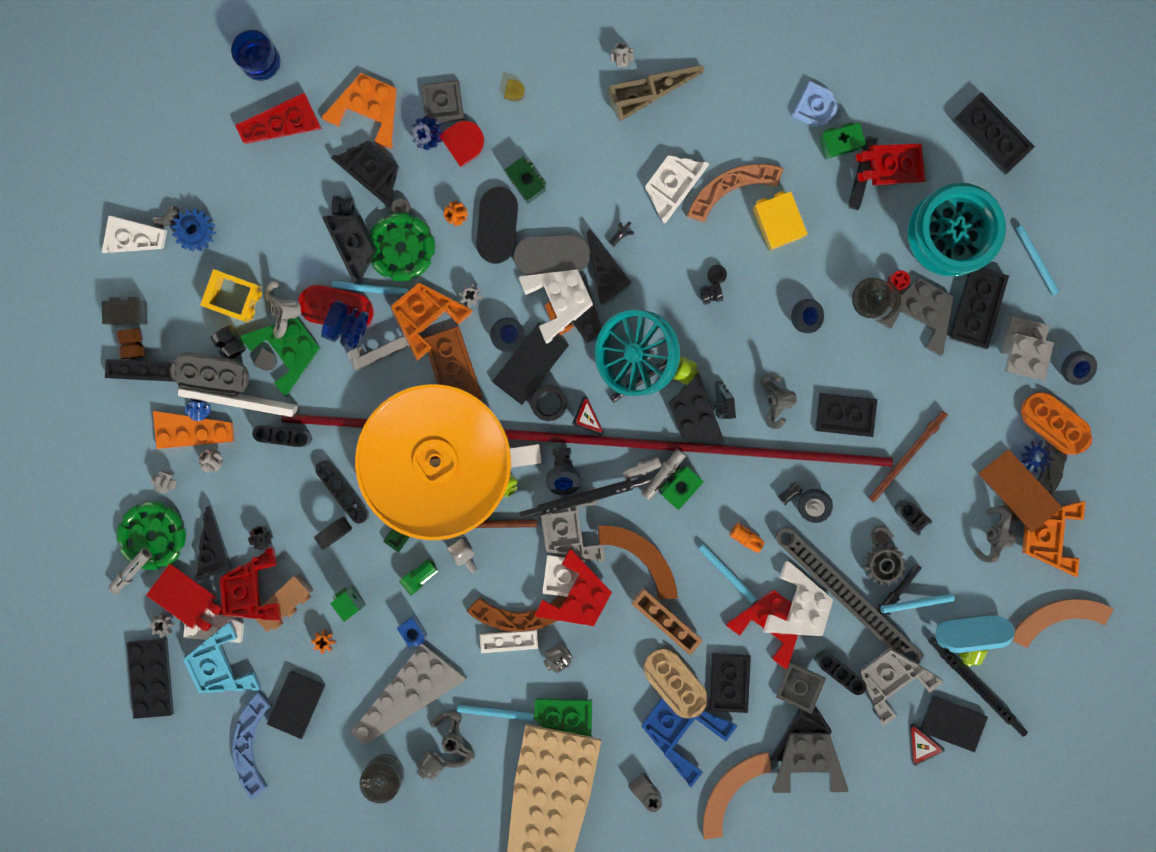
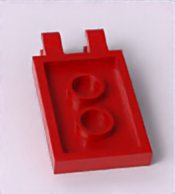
(893, 164)
(184, 598)

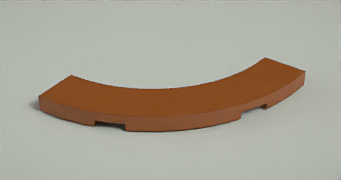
(646, 553)
(510, 620)

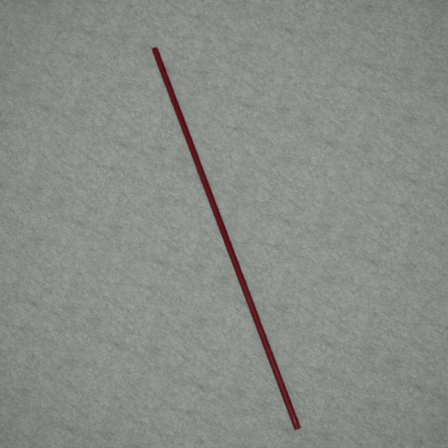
(634, 443)

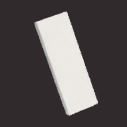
(508, 641)

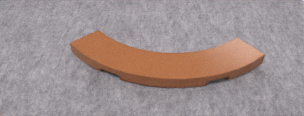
(731, 180)
(1056, 612)
(727, 787)

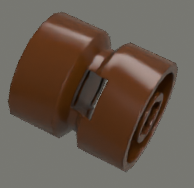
(130, 343)

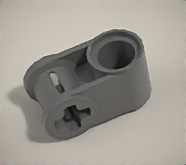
(644, 790)

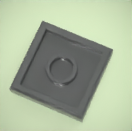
(443, 101)
(801, 687)

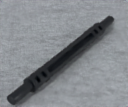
(585, 497)
(994, 703)

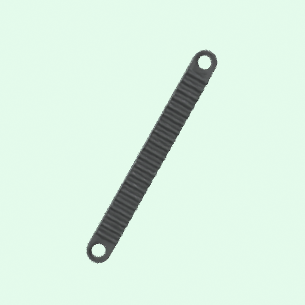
(846, 594)

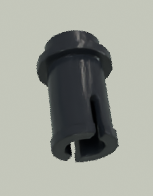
(790, 493)

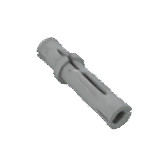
(666, 471)
(142, 557)

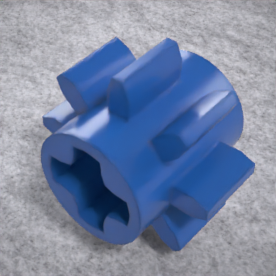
(197, 409)

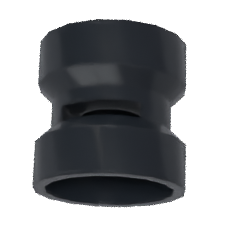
(342, 205)
(711, 293)
(562, 456)

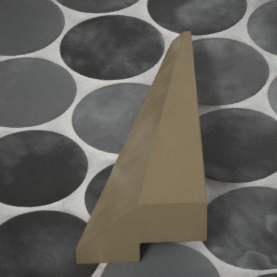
(634, 95)

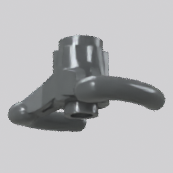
(777, 400)
(997, 536)
(453, 740)

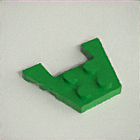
(295, 349)

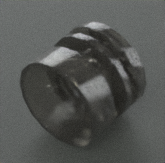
(866, 299)
(389, 770)

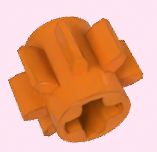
(455, 213)
(319, 644)

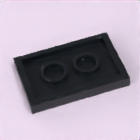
(846, 415)
(729, 682)
(296, 704)
(954, 723)

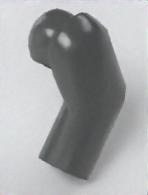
(168, 218)

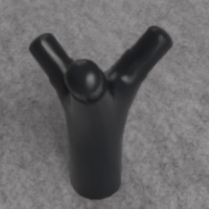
(621, 233)

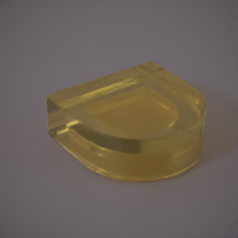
(514, 91)

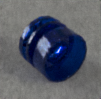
(255, 55)
(340, 323)

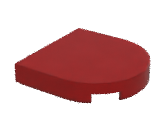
(463, 141)

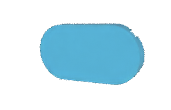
(975, 634)

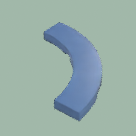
(243, 745)

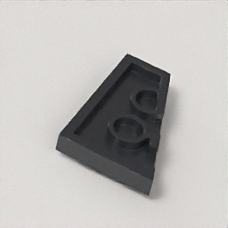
(588, 323)

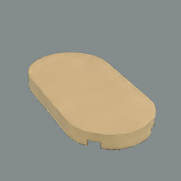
(675, 683)

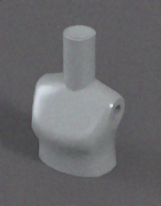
(462, 554)

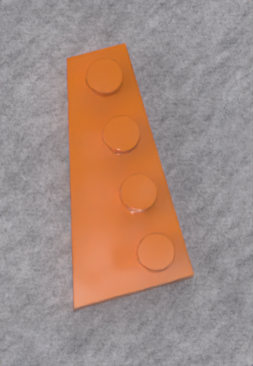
(181, 431)

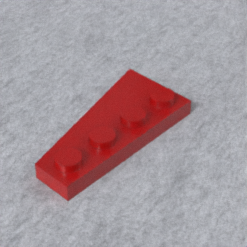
(283, 120)

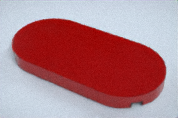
(318, 299)

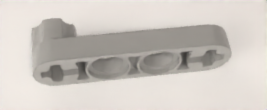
(360, 359)

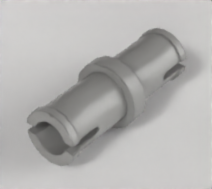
(642, 468)

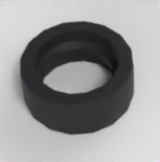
(534, 403)
(333, 533)

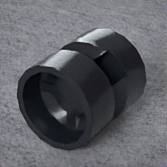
(228, 343)

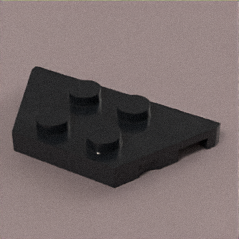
(370, 169)
(352, 243)
(694, 412)
(801, 723)

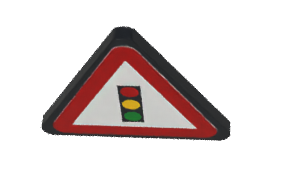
(586, 417)
(923, 745)

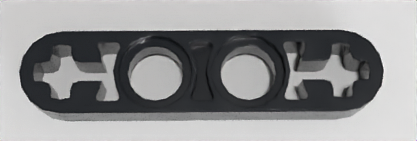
(859, 186)
(339, 494)

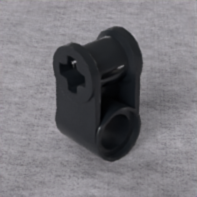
(914, 519)

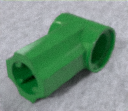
(415, 579)

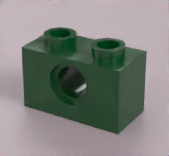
(530, 190)

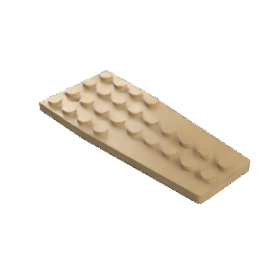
(551, 789)

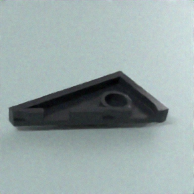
(608, 274)
(213, 553)

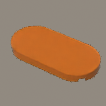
(1056, 423)

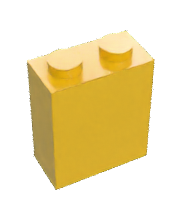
(779, 220)

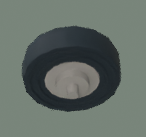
(815, 505)

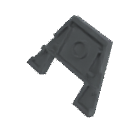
(928, 306)
(809, 754)

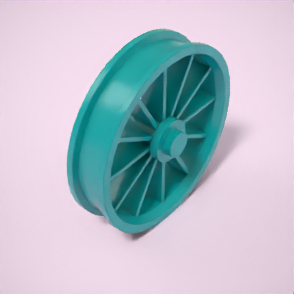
(637, 352)

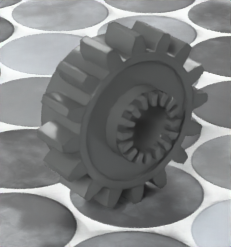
(877, 557)

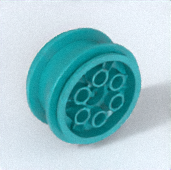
(977, 206)

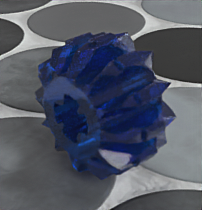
(426, 133)
(1031, 454)

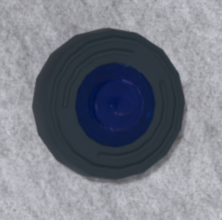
(807, 316)
(507, 334)
(1079, 367)
(563, 480)

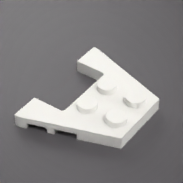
(566, 295)
(808, 610)

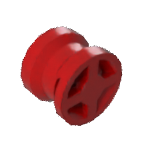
(902, 278)

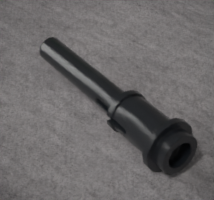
(893, 597)

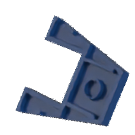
(667, 728)

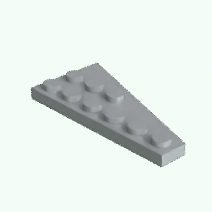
(414, 687)

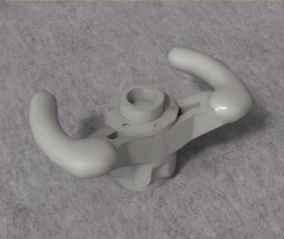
(281, 309)

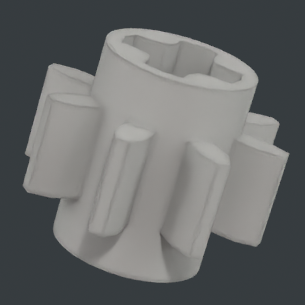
(622, 55)
(472, 290)
(210, 460)
(163, 481)
(156, 625)

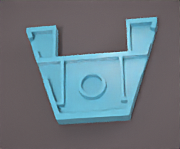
(210, 666)

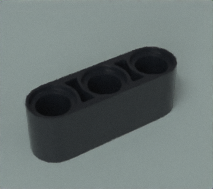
(273, 436)
(845, 680)

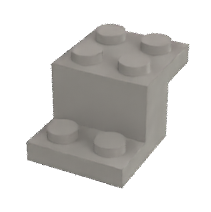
(1027, 348)

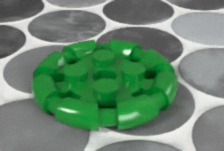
(413, 246)
(140, 531)

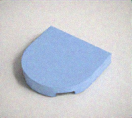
(816, 105)

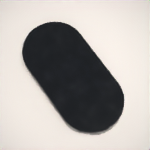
(497, 225)

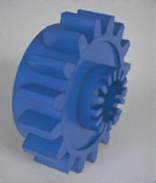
(186, 223)

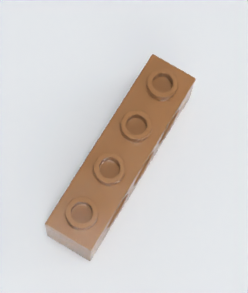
(666, 621)

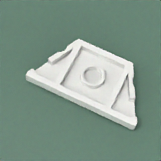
(673, 183)

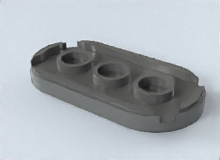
(551, 254)
(210, 374)

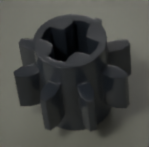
(260, 537)

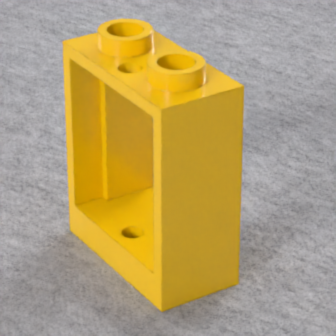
(213, 289)

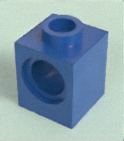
(413, 623)

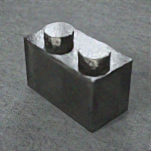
(124, 311)

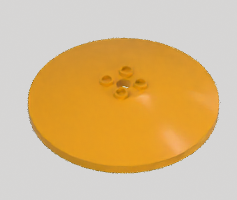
(397, 469)

